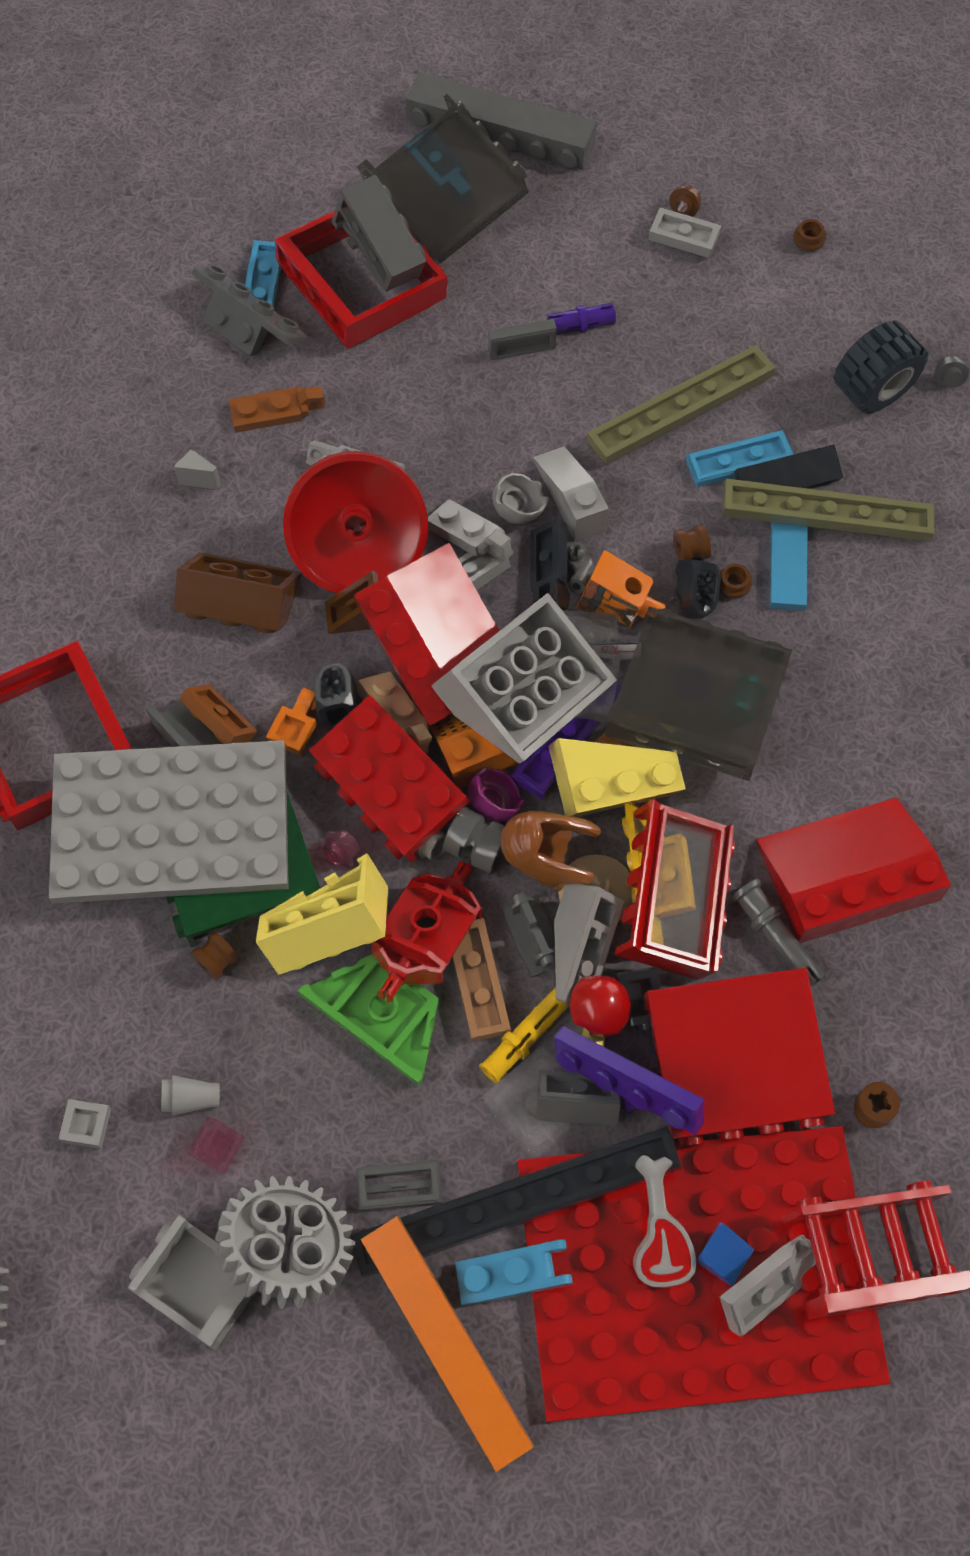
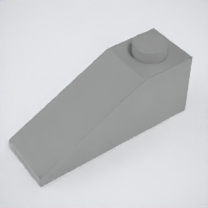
(573, 493)
(583, 934)

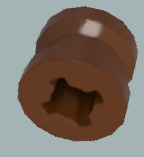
(692, 543)
(215, 956)
(870, 1111)

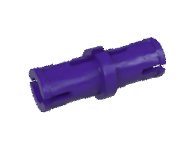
(583, 318)

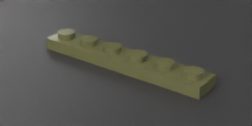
(680, 404)
(828, 510)

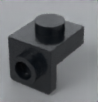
(637, 984)

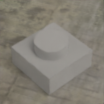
(84, 1124)

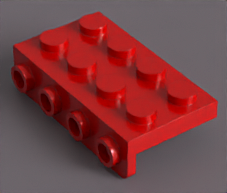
(387, 778)

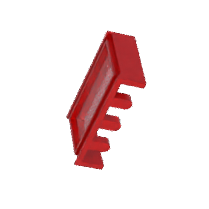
(678, 892)

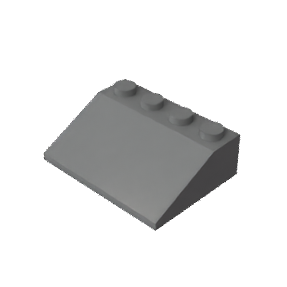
(526, 681)

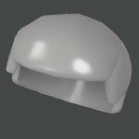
(515, 491)

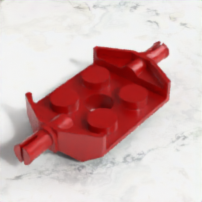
(419, 953)

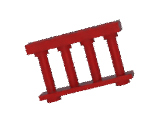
(870, 1289)

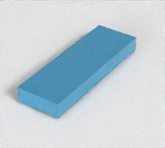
(263, 272)
(720, 462)
(788, 566)

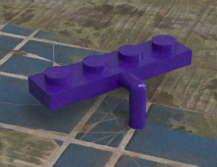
(635, 1084)

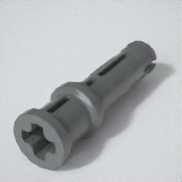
(766, 918)

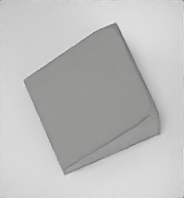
(197, 472)

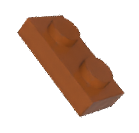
(217, 715)

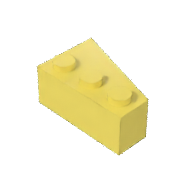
(607, 776)
(327, 922)

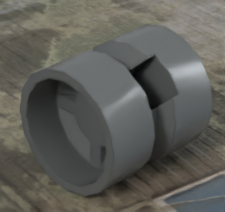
(475, 839)

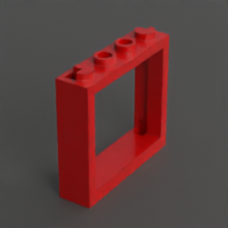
(351, 330)
(31, 676)

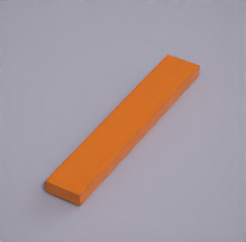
(447, 1344)

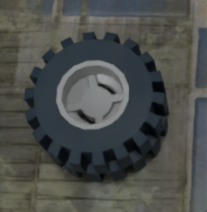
(880, 367)

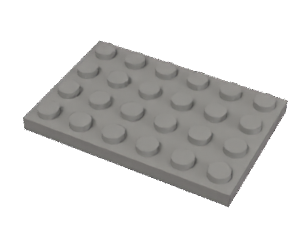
(169, 822)

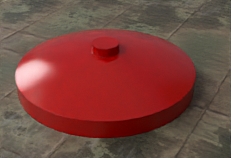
(353, 519)

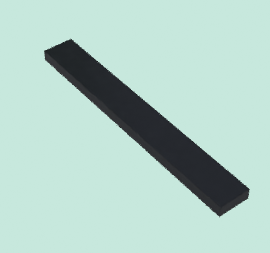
(528, 1197)

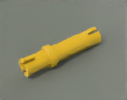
(517, 1044)

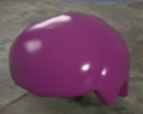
(486, 788)

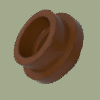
(690, 196)
(809, 228)
(737, 572)

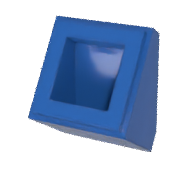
(725, 1254)

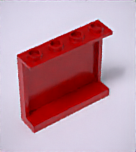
(745, 1050)

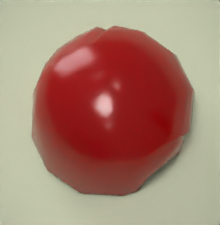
(600, 1005)

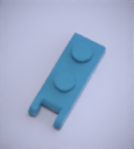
(510, 1273)

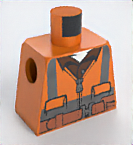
(618, 591)

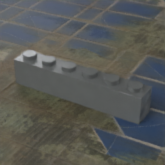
(511, 121)

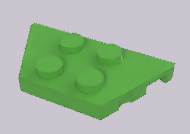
(392, 1030)

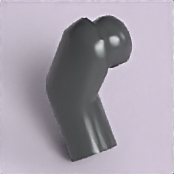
(580, 567)

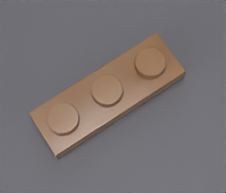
(480, 985)

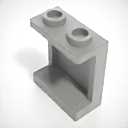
(188, 1283)

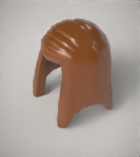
(537, 846)

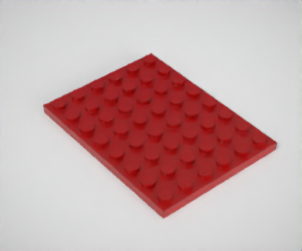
(644, 1348)

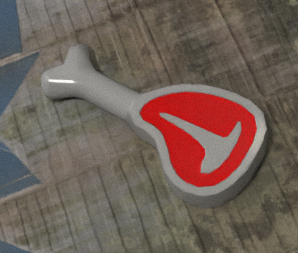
(666, 1252)

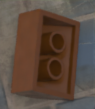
(236, 592)

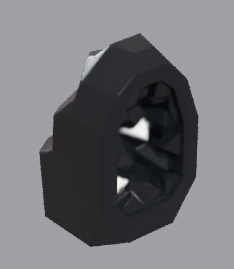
(697, 587)
(335, 694)

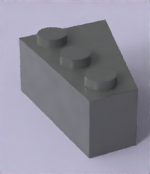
(379, 232)

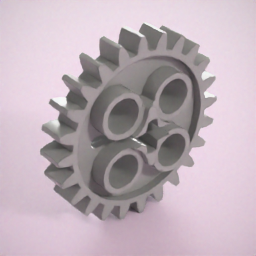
(324, 1244)

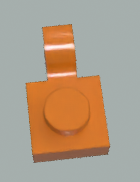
(295, 724)

